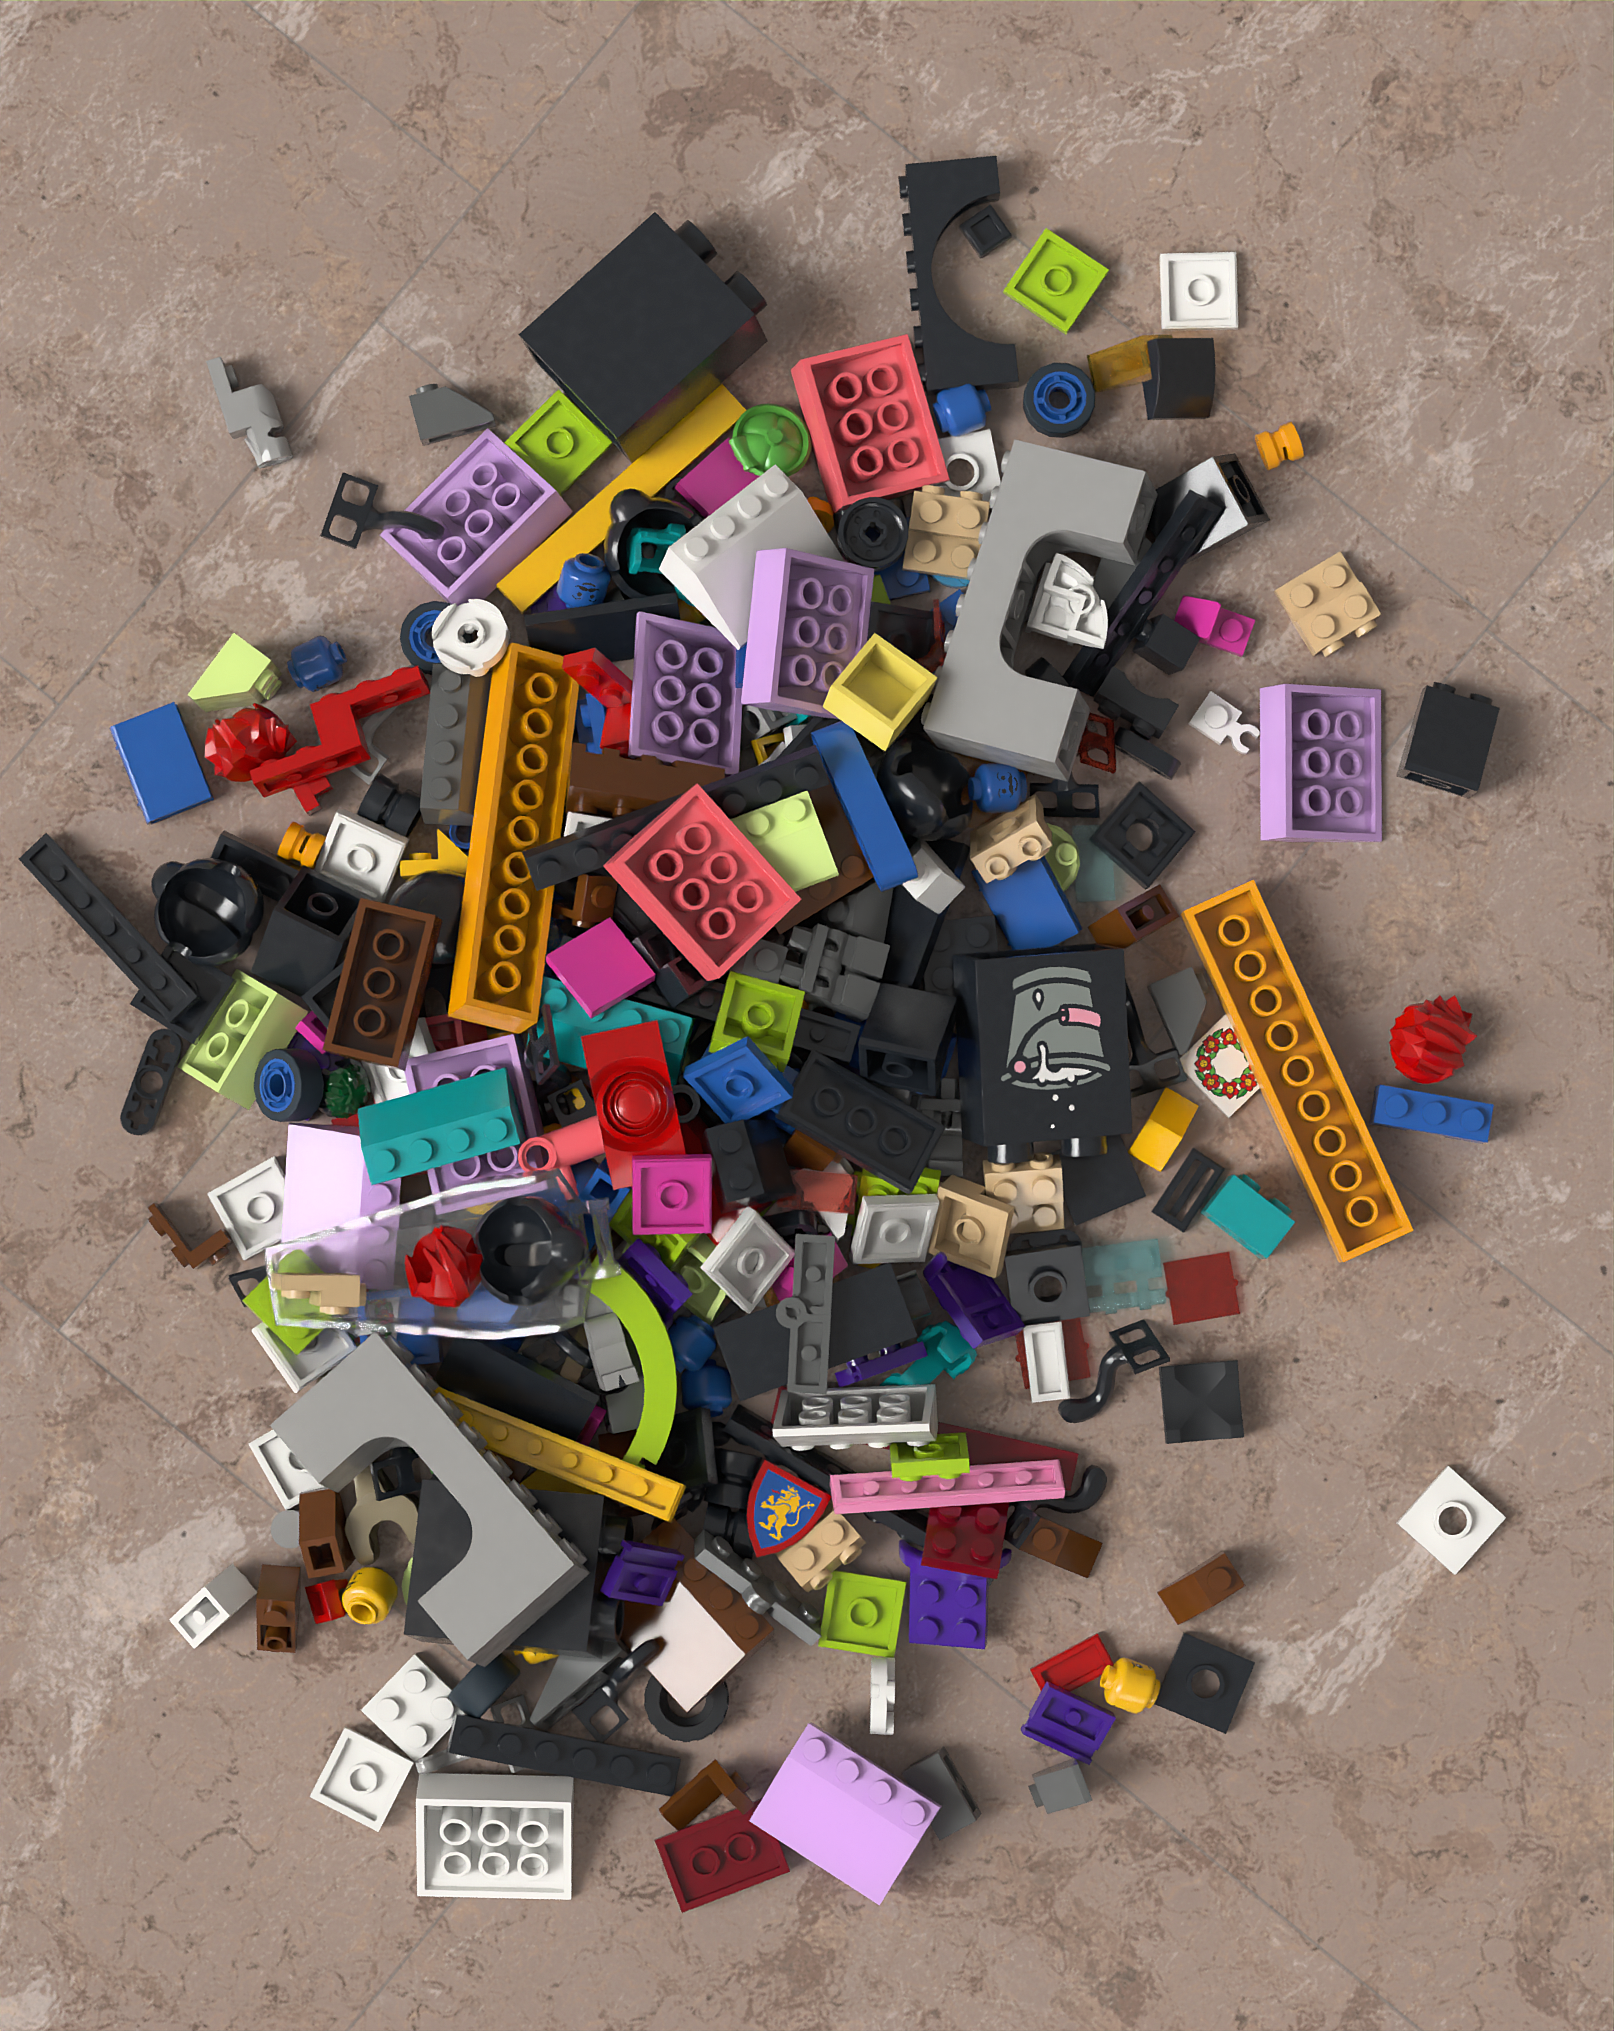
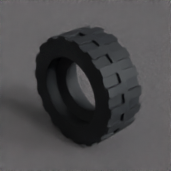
(685, 1728)

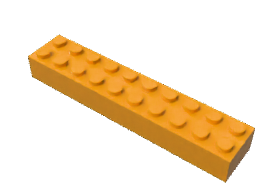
(515, 810)
(1296, 1071)

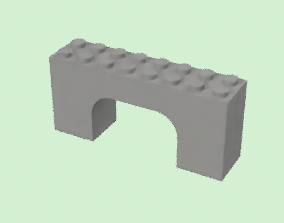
(1042, 508)
(515, 1554)

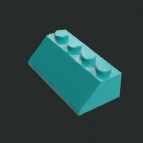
(572, 1022)
(440, 1126)

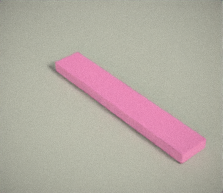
(981, 1486)

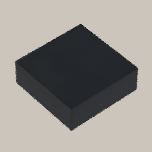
(985, 231)

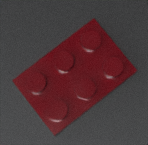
(966, 1538)
(719, 1857)

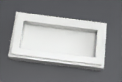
(1046, 1362)

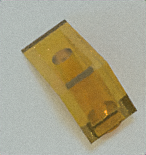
(1122, 364)

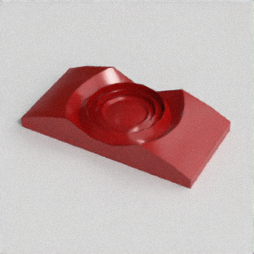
(632, 1097)

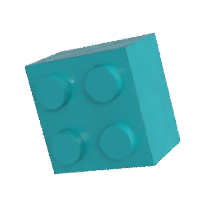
(1248, 1215)

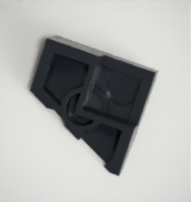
(673, 971)

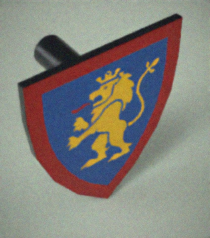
(781, 1509)

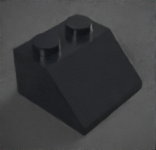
(747, 1164)

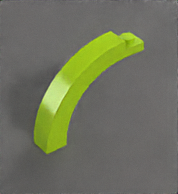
(657, 1359)

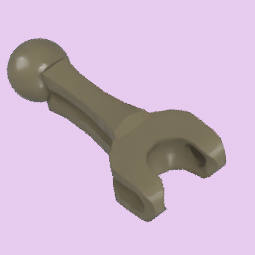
(368, 1514)

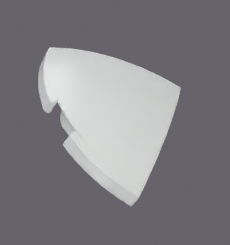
(1071, 606)

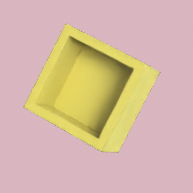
(879, 692)

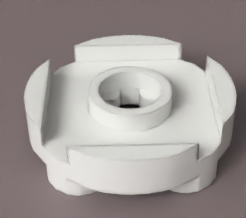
(472, 657)
(882, 1695)

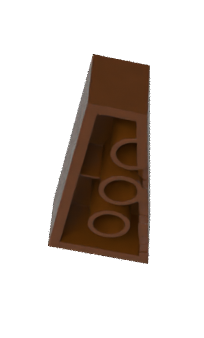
(616, 786)

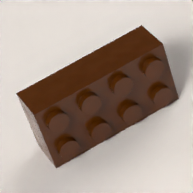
(382, 984)

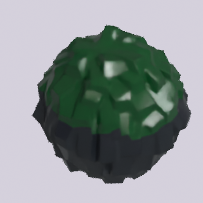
(344, 1089)

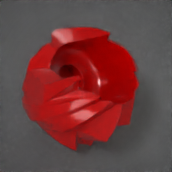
(246, 742)
(1431, 1040)
(444, 1267)

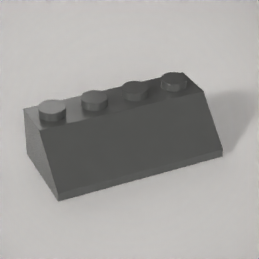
(453, 746)

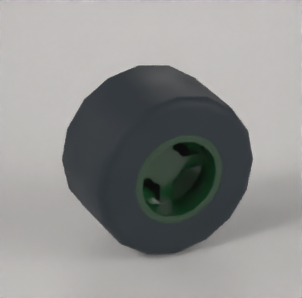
(484, 1686)

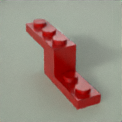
(610, 688)
(340, 731)

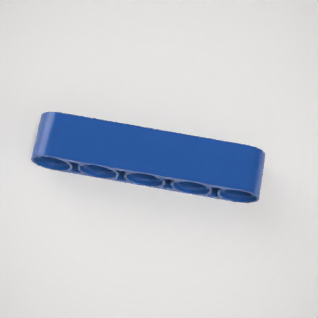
(864, 805)

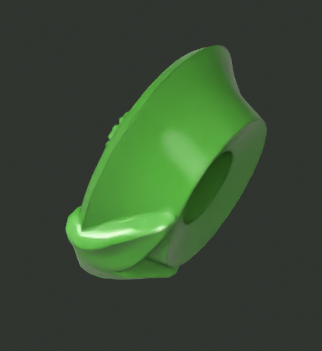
(771, 437)

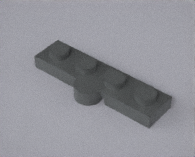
(809, 1313)
(757, 1589)

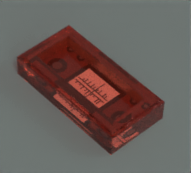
(822, 1192)

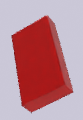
(1074, 1665)

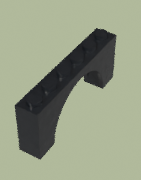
(936, 198)

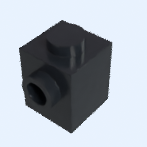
(1165, 643)

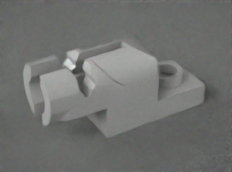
(251, 414)

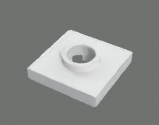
(979, 451)
(1422, 1520)

